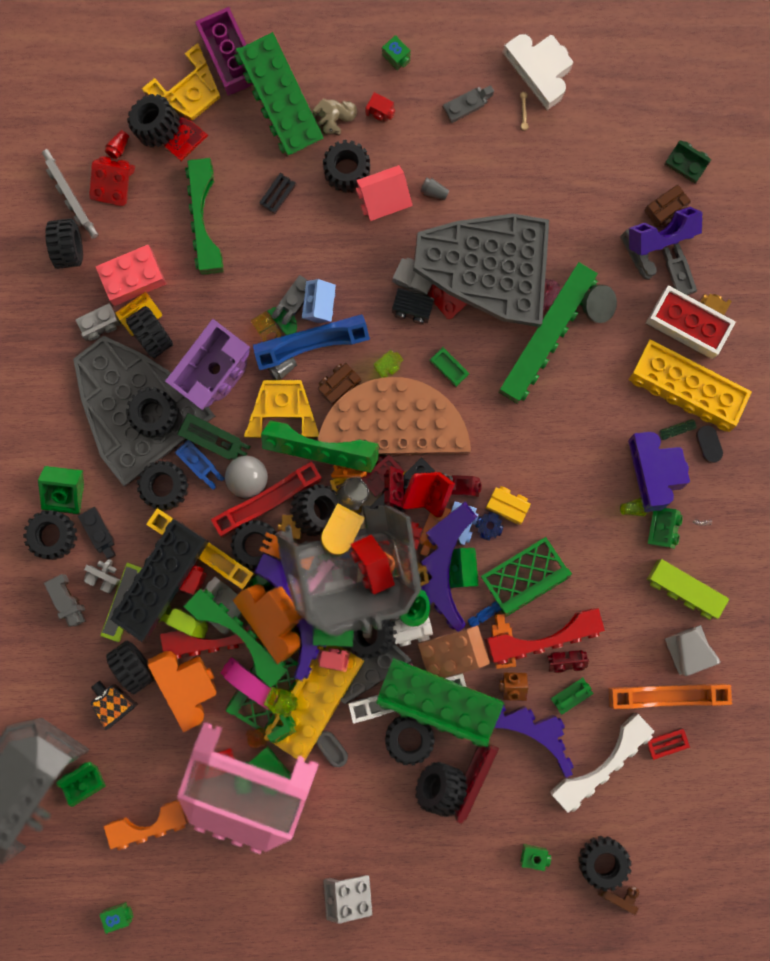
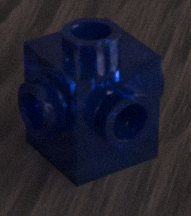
(481, 525)

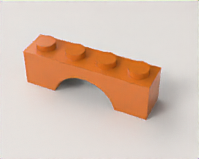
(123, 831)

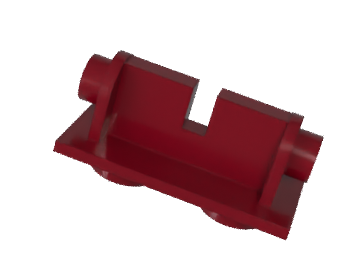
(394, 481)
(560, 664)

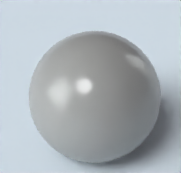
(246, 477)

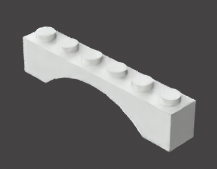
(368, 708)
(631, 736)

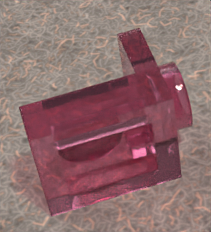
(549, 297)

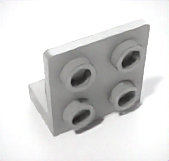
(347, 899)

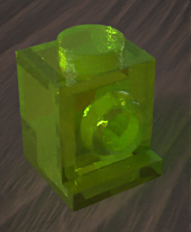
(388, 364)
(286, 703)

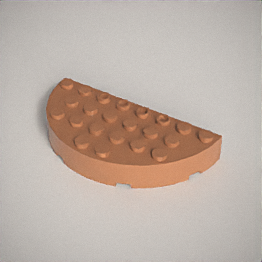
(400, 417)

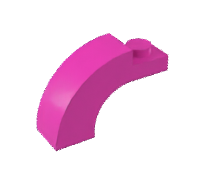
(246, 681)

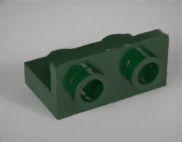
(688, 161)

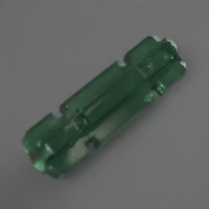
(677, 429)

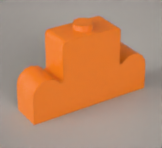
(271, 618)
(183, 686)

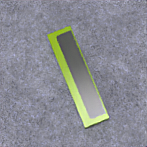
(110, 629)

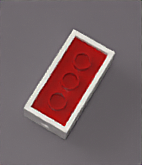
(690, 322)

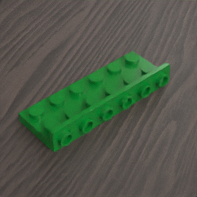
(278, 94)
(439, 703)

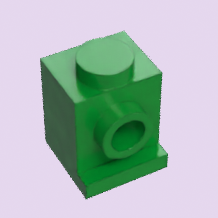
(528, 854)

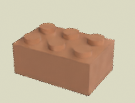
(454, 653)

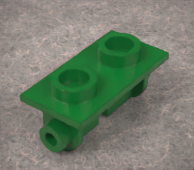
(572, 696)

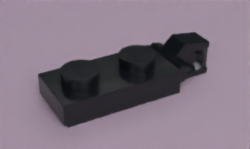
(98, 532)

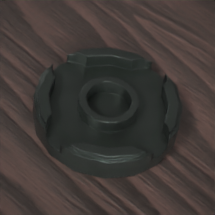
(599, 303)

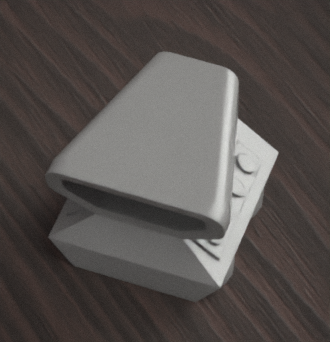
(691, 651)

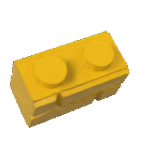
(508, 505)

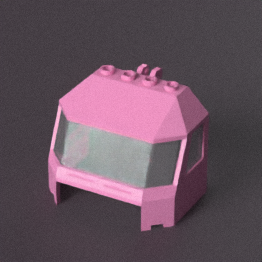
(240, 798)

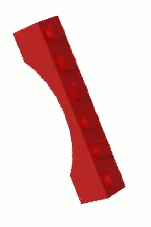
(267, 500)
(582, 624)
(182, 643)

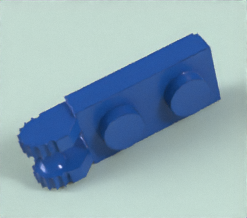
(198, 462)

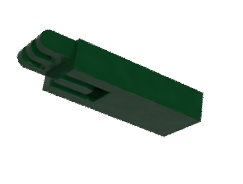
(207, 435)

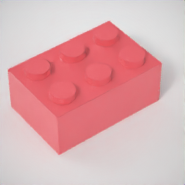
(130, 275)

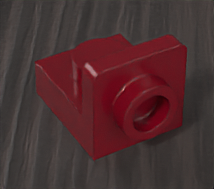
(466, 485)

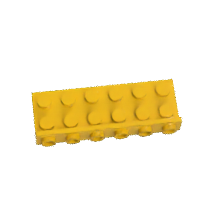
(690, 386)
(316, 701)

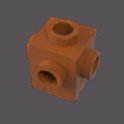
(514, 686)

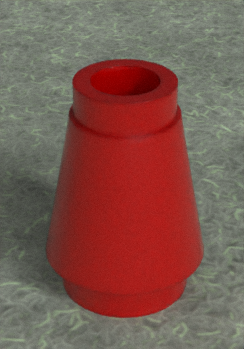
(116, 145)

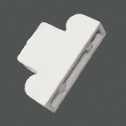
(540, 66)

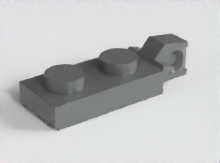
(467, 103)

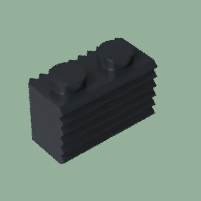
(412, 306)

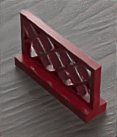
(475, 776)

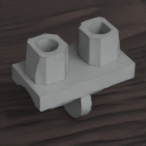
(94, 573)

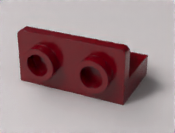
(376, 479)

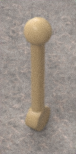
(524, 126)

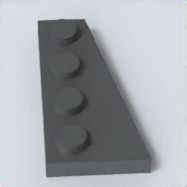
(373, 672)

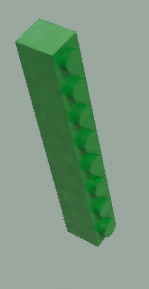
(545, 337)

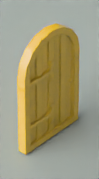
(341, 530)

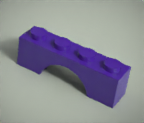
(684, 225)

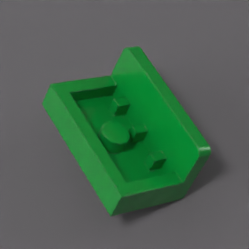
(81, 783)

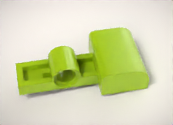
(185, 622)

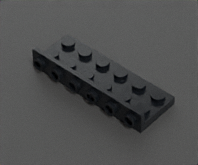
(159, 580)

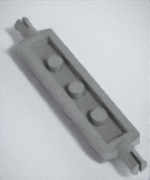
(71, 201)

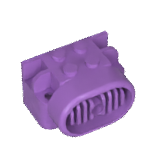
(194, 373)

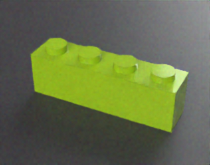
(688, 589)

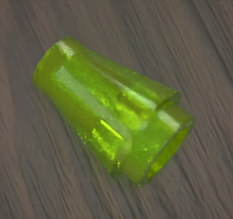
(633, 507)

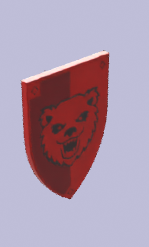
(186, 139)

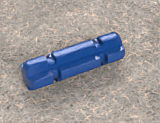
(484, 614)

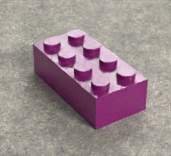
(221, 40)

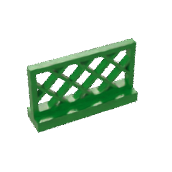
(533, 592)
(239, 698)

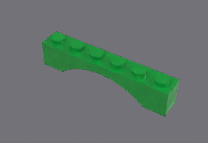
(201, 180)
(355, 455)
(206, 609)

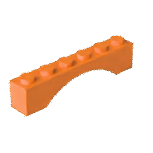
(670, 696)

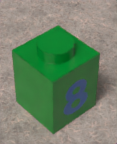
(396, 53)
(116, 917)

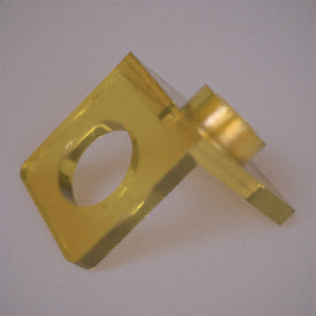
(265, 325)

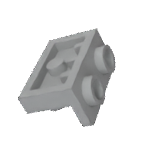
(98, 322)

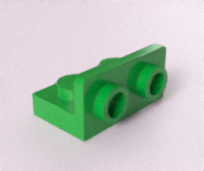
(665, 528)

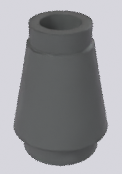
(434, 189)
(281, 370)

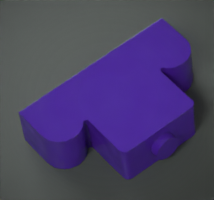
(657, 470)

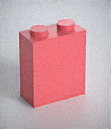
(384, 193)

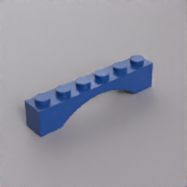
(280, 349)

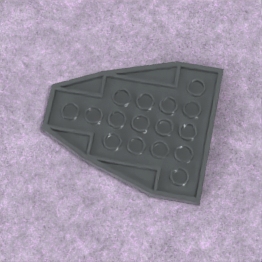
(489, 264)
(106, 381)

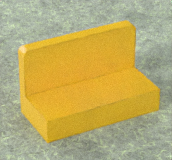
(135, 305)

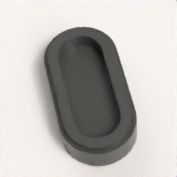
(332, 749)

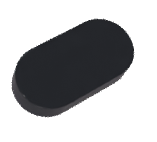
(709, 444)

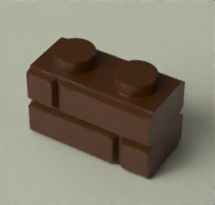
(665, 206)
(339, 383)

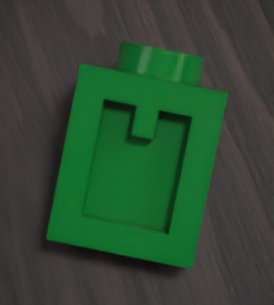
(281, 732)

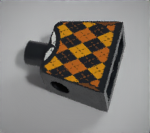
(111, 704)

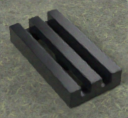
(286, 180)

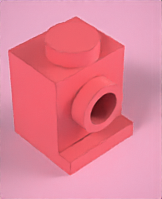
(334, 660)

